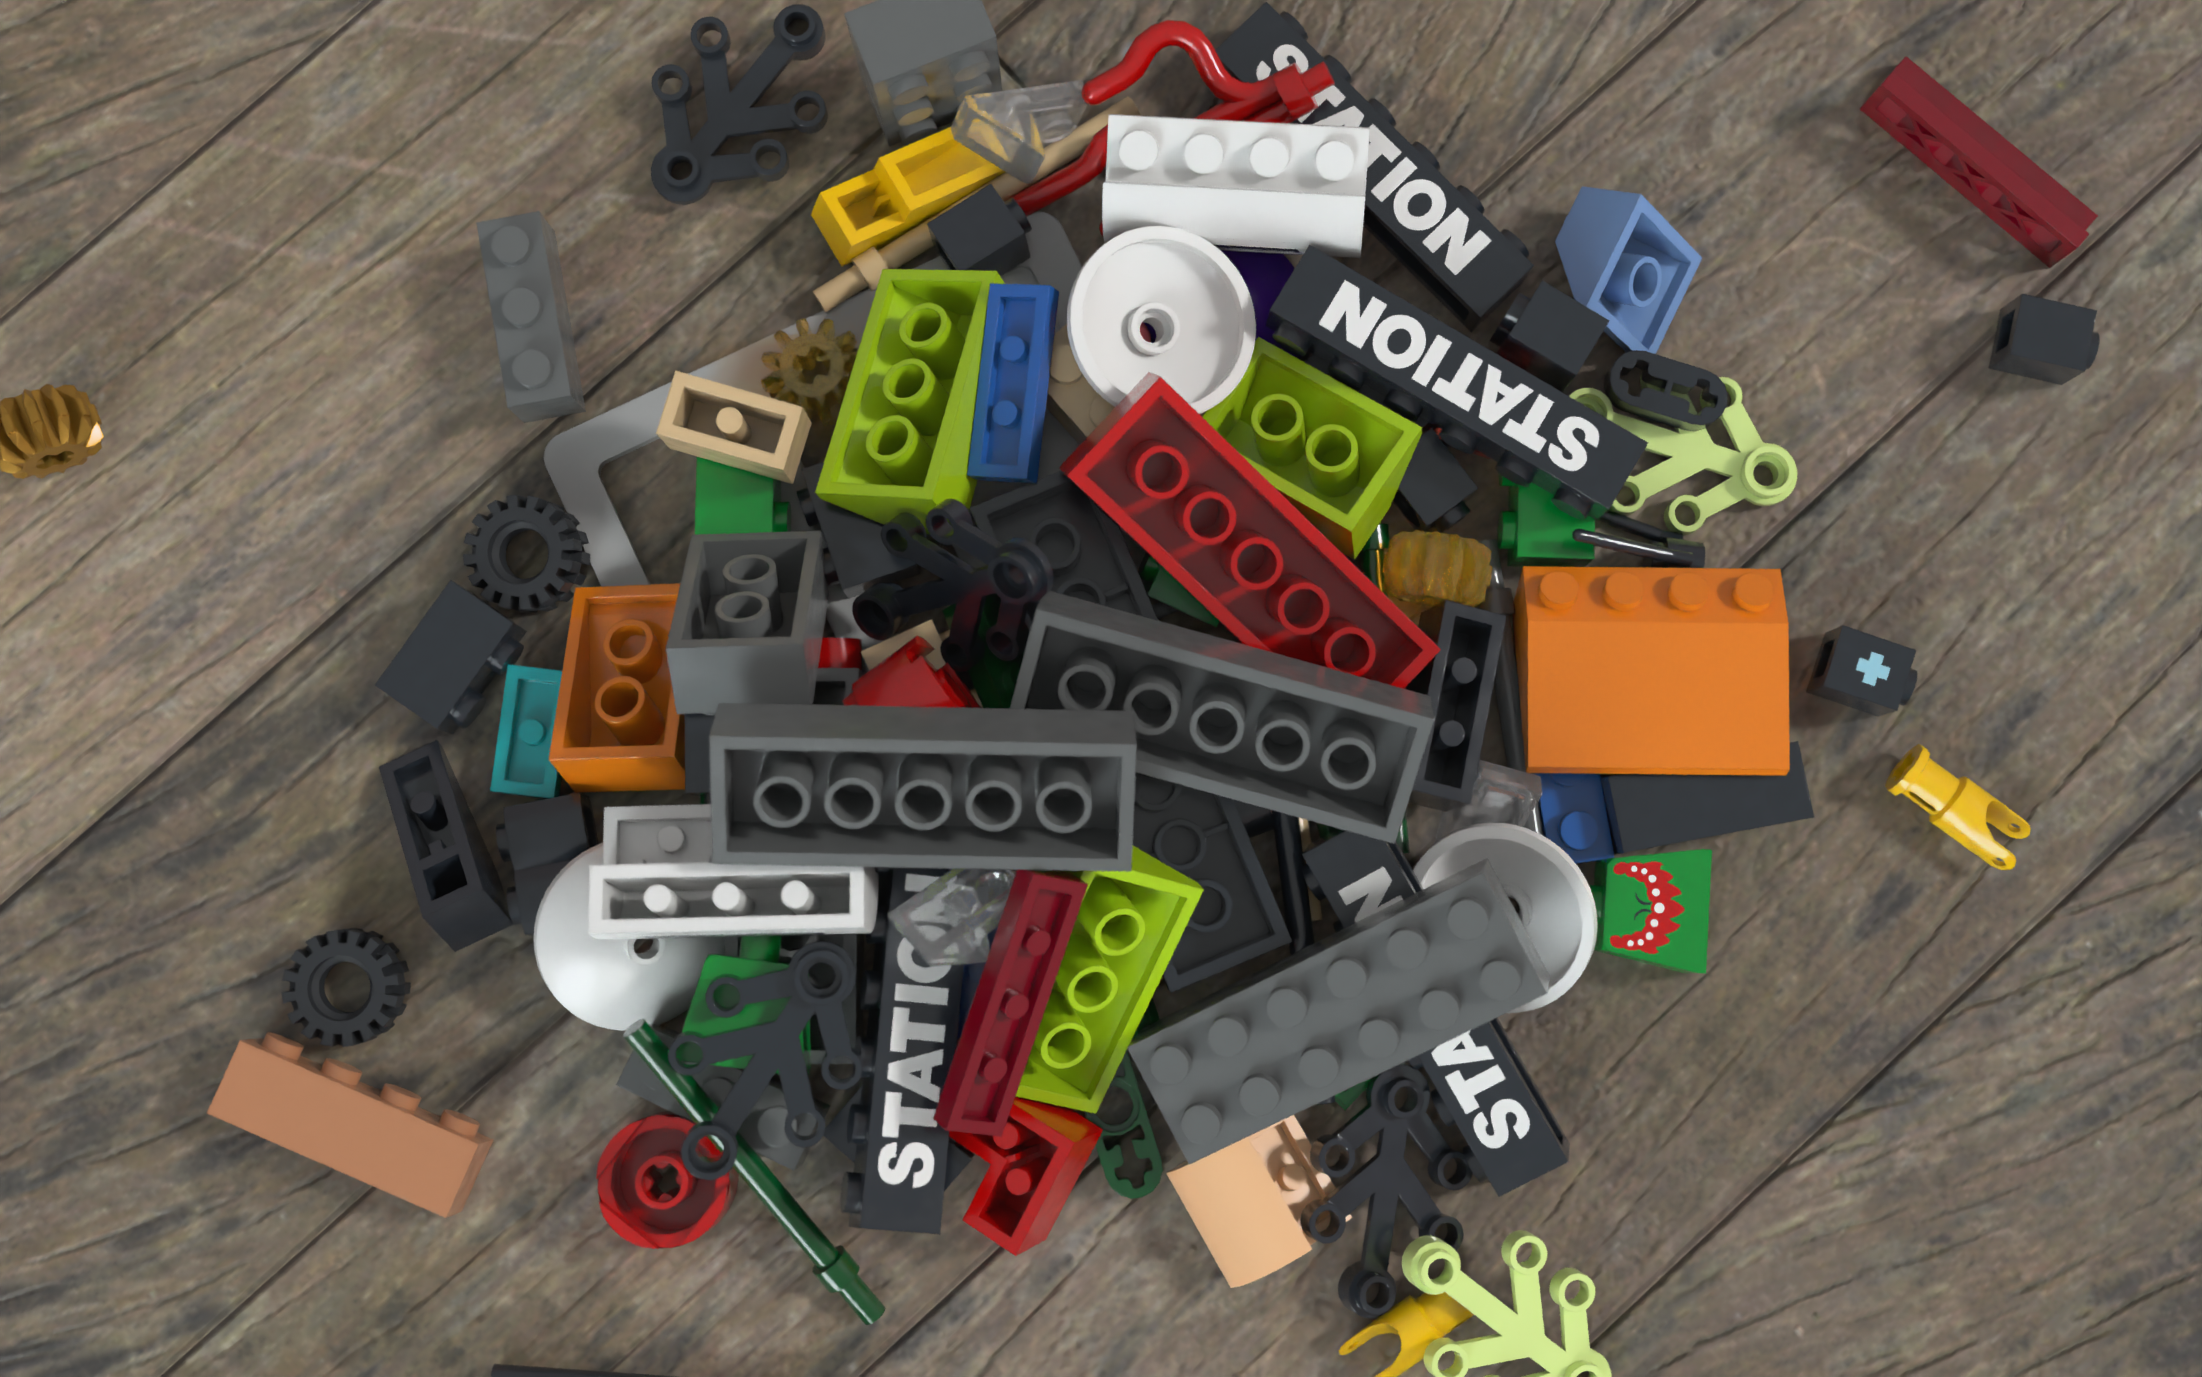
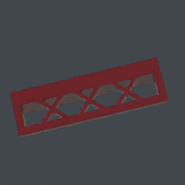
(1979, 163)
(1010, 1001)

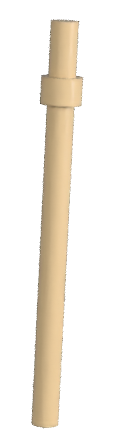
(870, 263)

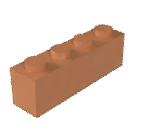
(351, 1124)

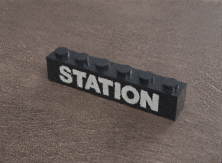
(1408, 202)
(1454, 385)
(905, 1067)
(1475, 1075)

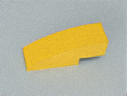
(899, 194)

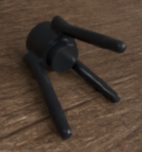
(1664, 549)

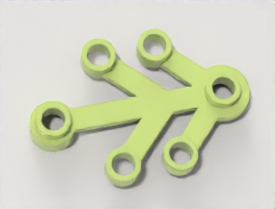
(1694, 452)
(1519, 1330)

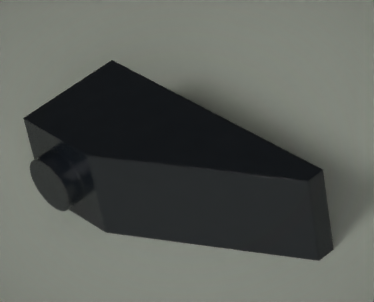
(444, 848)

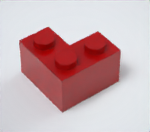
(1028, 1172)

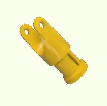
(1957, 806)
(1417, 1323)

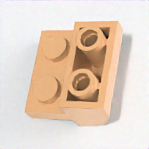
(1252, 1200)

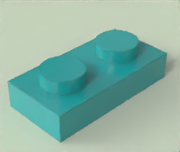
(526, 734)

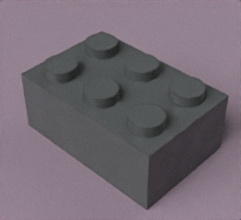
(923, 61)
(748, 620)

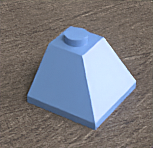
(1626, 265)

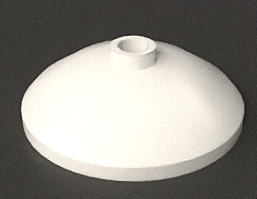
(1181, 290)
(1545, 883)
(606, 978)

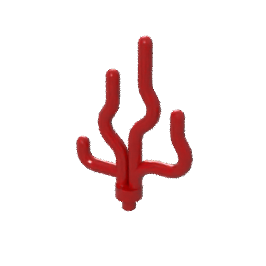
(1275, 99)

